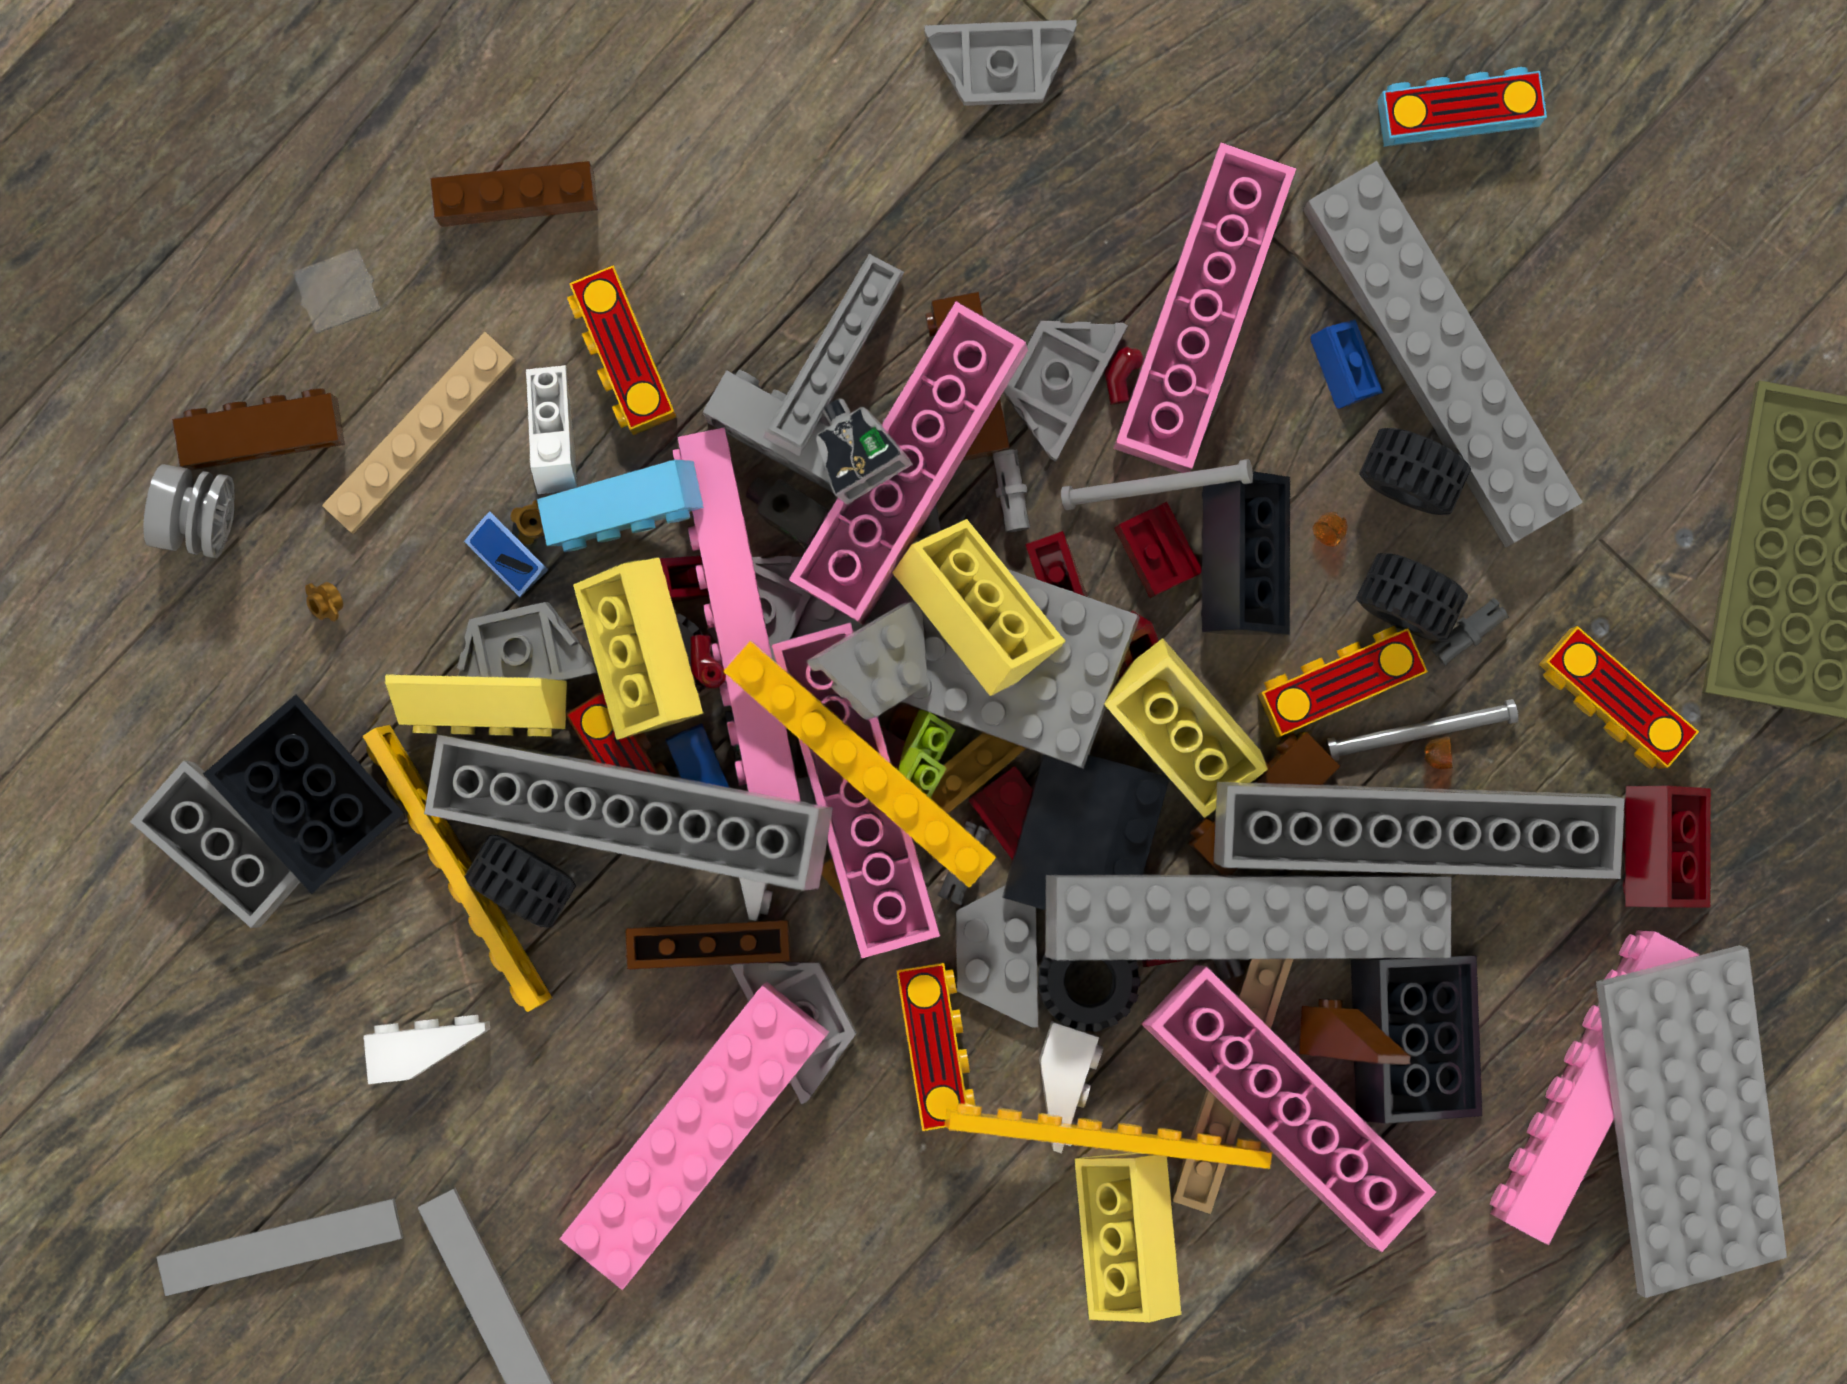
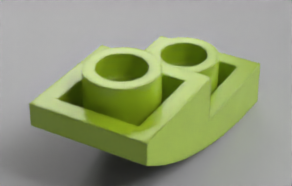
(923, 751)

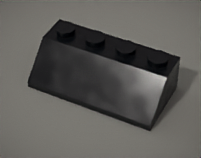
(1246, 556)

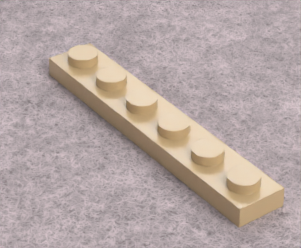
(418, 433)

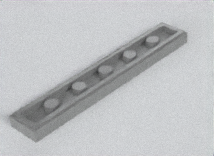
(833, 355)
(279, 1247)
(483, 1290)

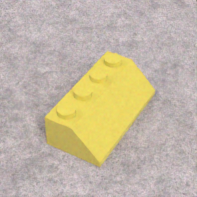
(977, 606)
(637, 648)
(478, 702)
(1183, 727)
(1127, 1237)

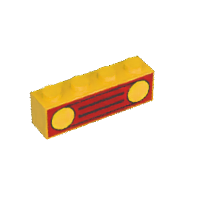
(622, 351)
(1342, 682)
(1618, 699)
(933, 1042)

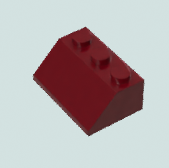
(1667, 847)

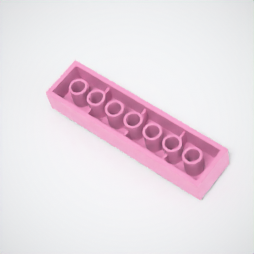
(1204, 308)
(935, 428)
(869, 850)
(1288, 1107)
(1576, 1115)
(694, 1135)

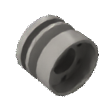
(181, 510)

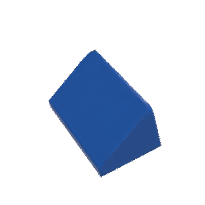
(1346, 364)

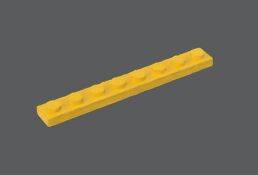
(859, 764)
(449, 855)
(1091, 1134)

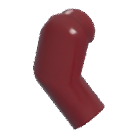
(1118, 370)
(703, 665)

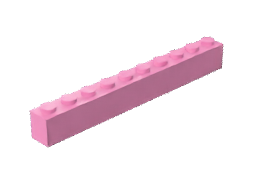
(735, 612)

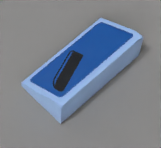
(505, 554)

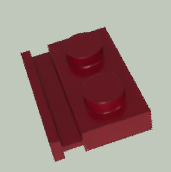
(1158, 549)
(1004, 807)

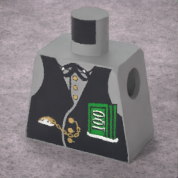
(857, 451)

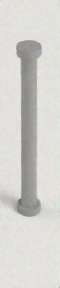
(1240, 472)
(1505, 712)

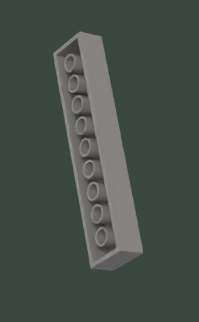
(1441, 353)
(629, 811)
(1418, 830)
(1247, 916)

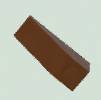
(1346, 1034)

